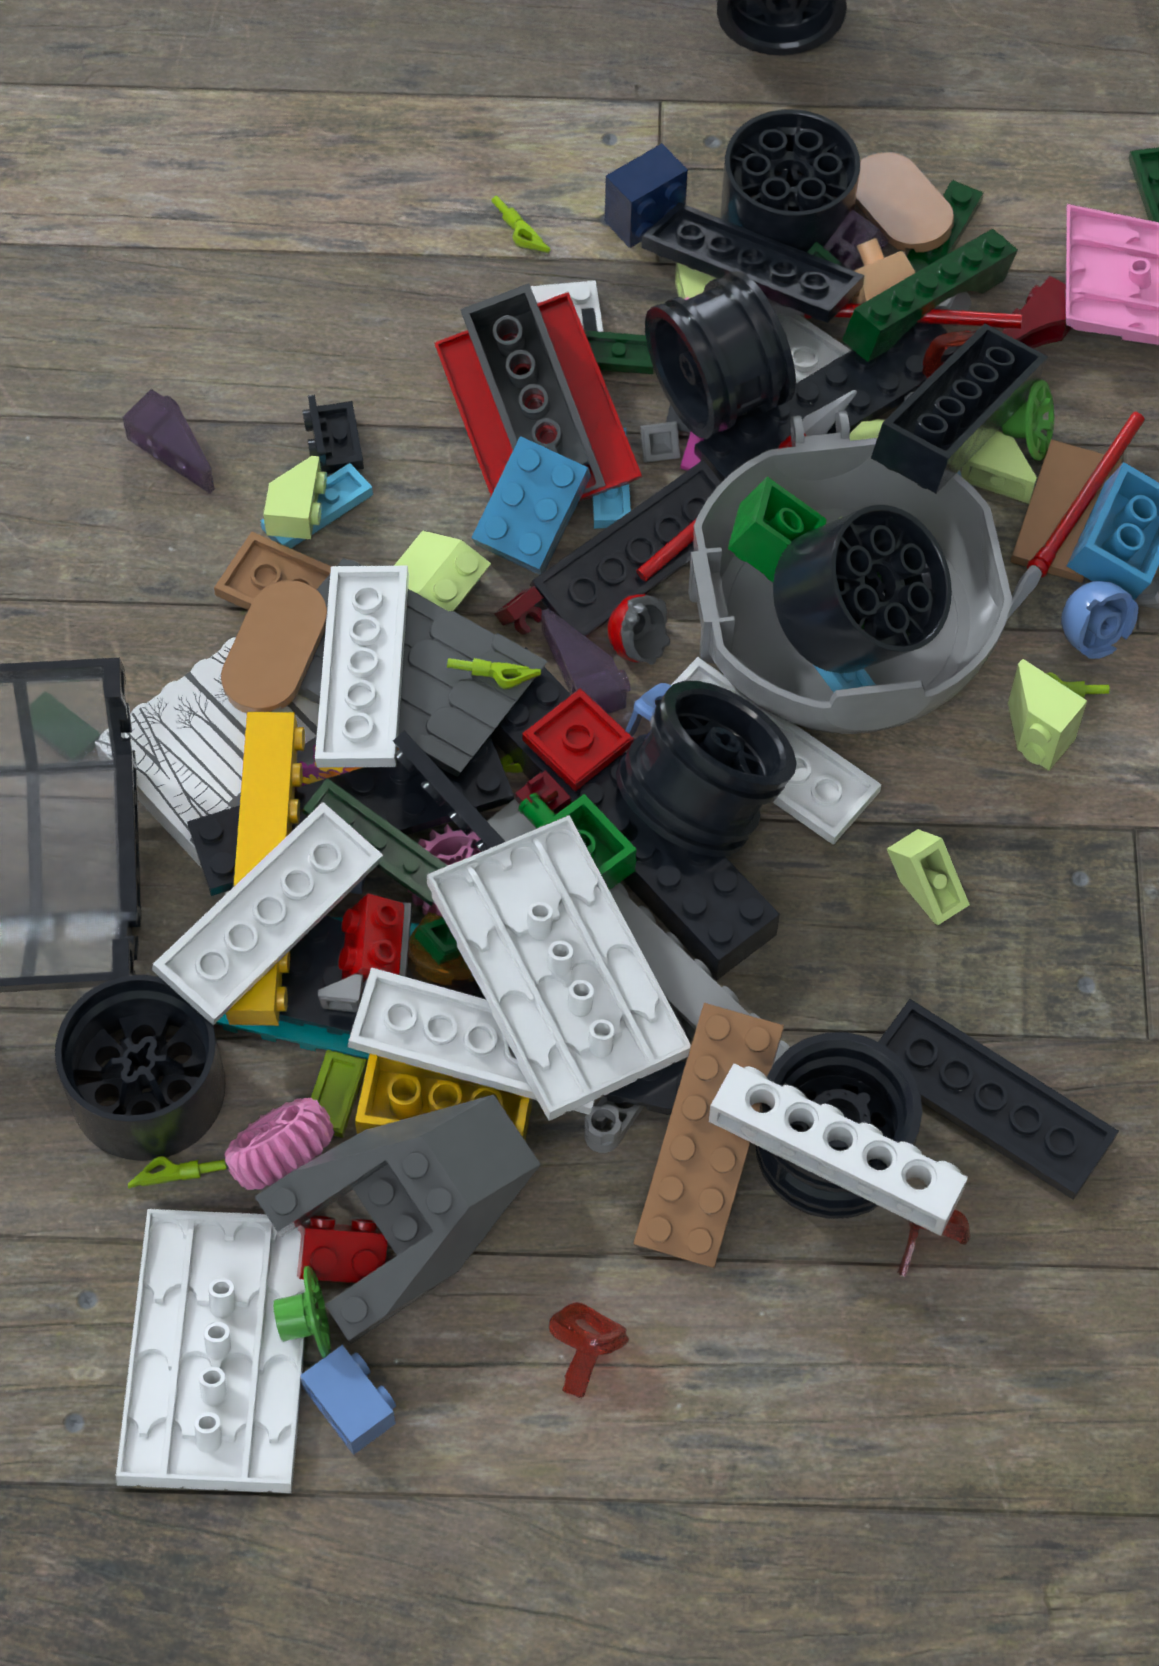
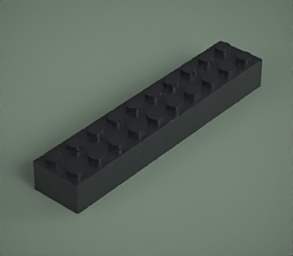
(692, 894)

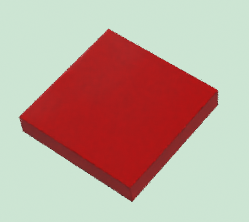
(577, 739)

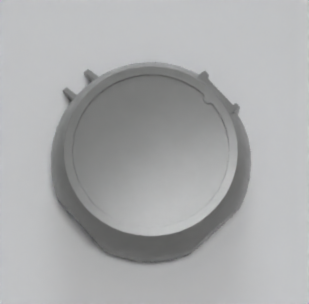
(835, 480)

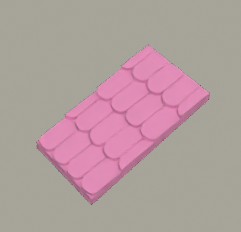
(1112, 274)

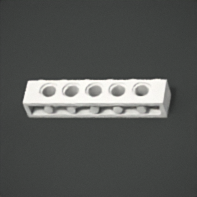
(846, 1168)

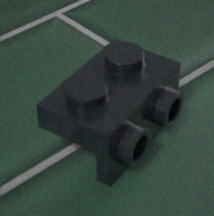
(334, 434)

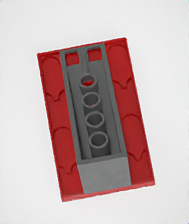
(555, 403)

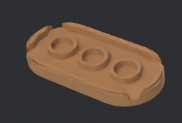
(903, 203)
(274, 647)

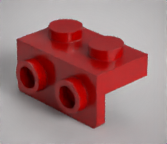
(372, 937)
(340, 1250)

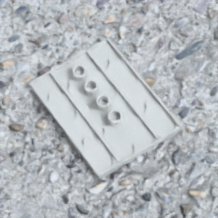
(558, 967)
(207, 1372)

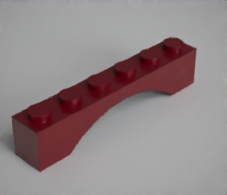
(1042, 315)

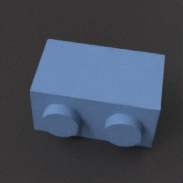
(349, 1398)

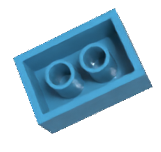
(531, 506)
(1121, 533)

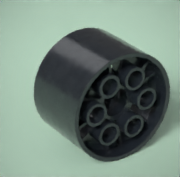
(790, 205)
(831, 587)
(144, 1011)

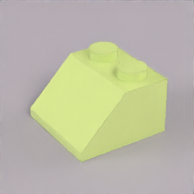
(442, 569)
(1043, 715)

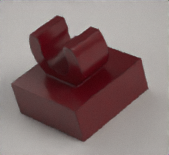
(519, 607)
(549, 791)

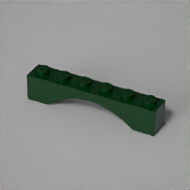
(889, 315)

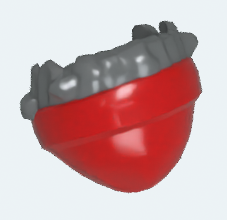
(639, 628)

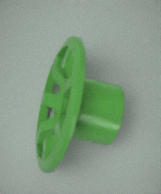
(1029, 420)
(299, 1318)

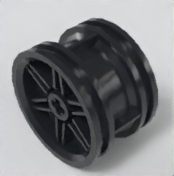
(824, 1067)

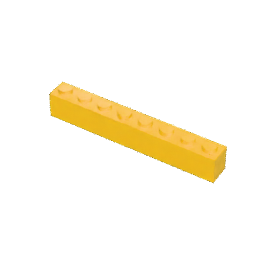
(265, 821)

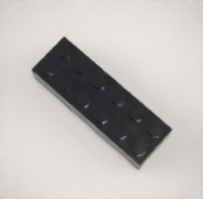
(958, 408)

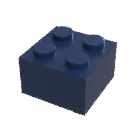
(643, 193)

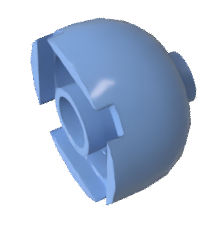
(1098, 617)

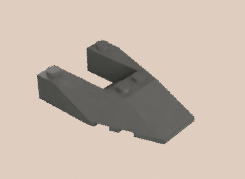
(428, 1186)

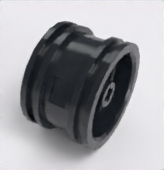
(781, 25)
(720, 354)
(705, 768)

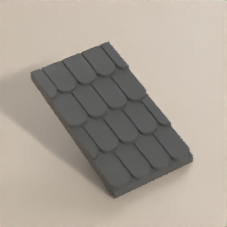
(442, 706)

